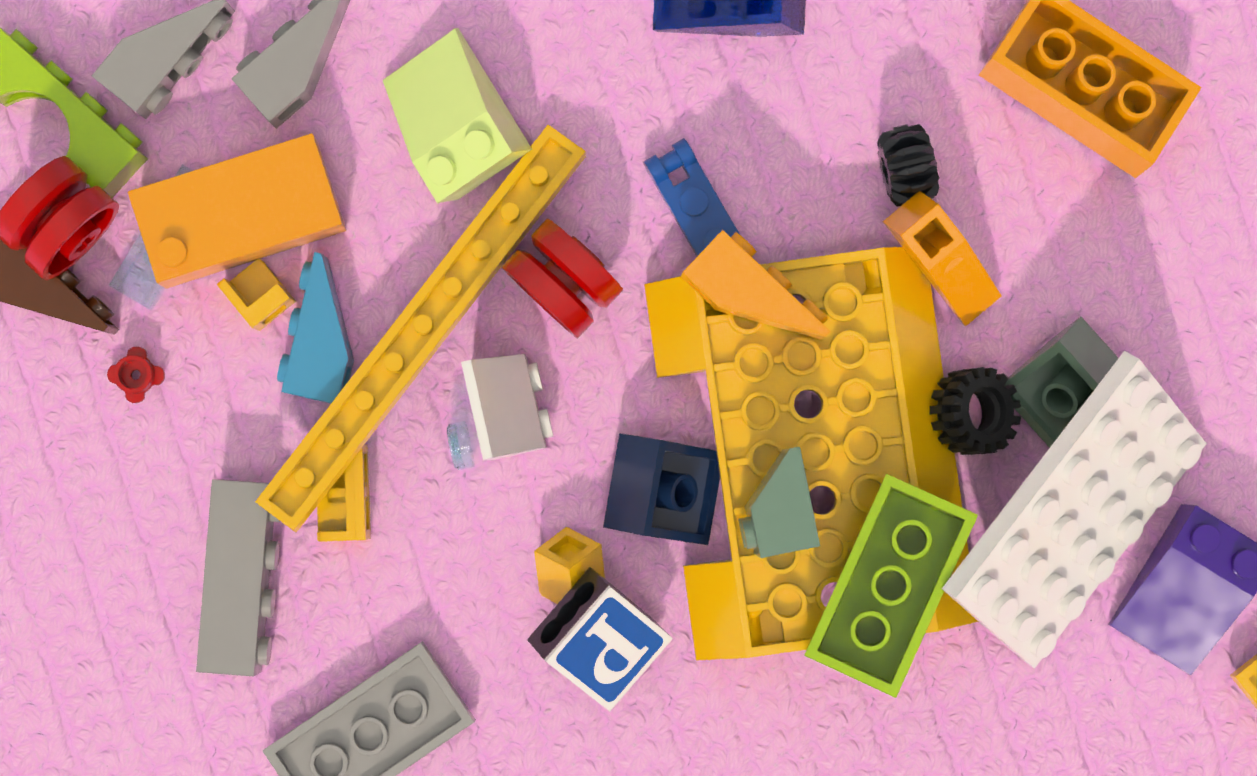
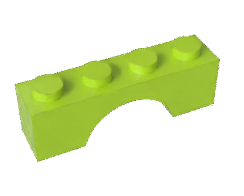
(95, 146)

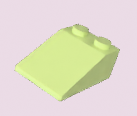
(453, 119)

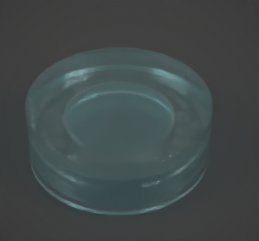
(460, 445)

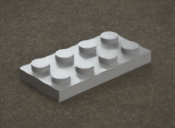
(378, 724)

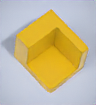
(257, 294)
(564, 561)

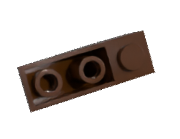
(51, 297)

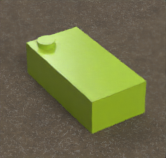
(891, 585)

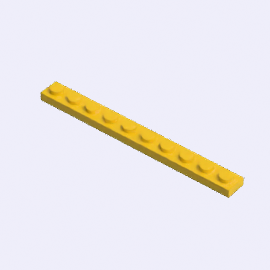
(420, 329)

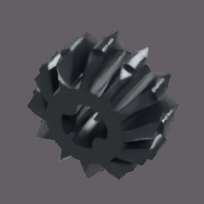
(907, 163)

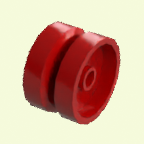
(56, 217)
(567, 273)

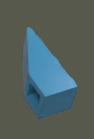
(321, 349)

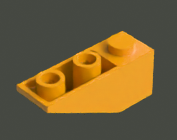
(943, 256)
(741, 287)

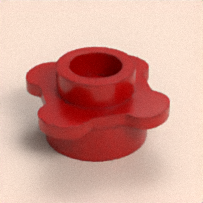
(122, 374)

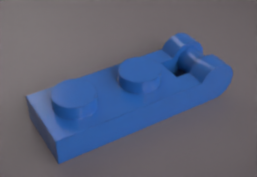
(691, 201)

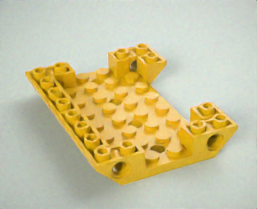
(872, 422)

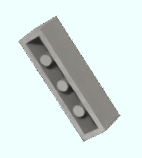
(237, 581)

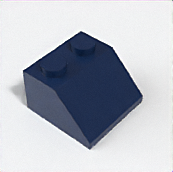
(663, 489)

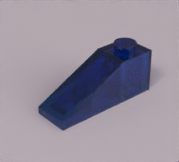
(730, 17)

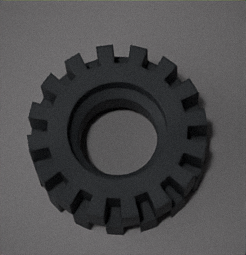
(995, 405)

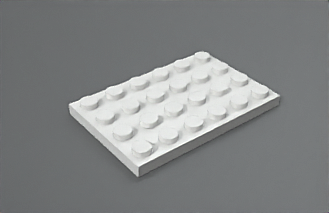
(1077, 512)

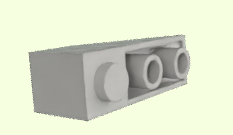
(153, 60)
(290, 68)

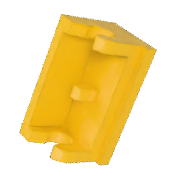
(346, 506)

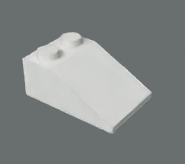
(506, 405)

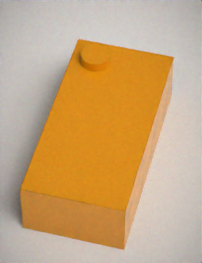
(1091, 82)
(236, 211)

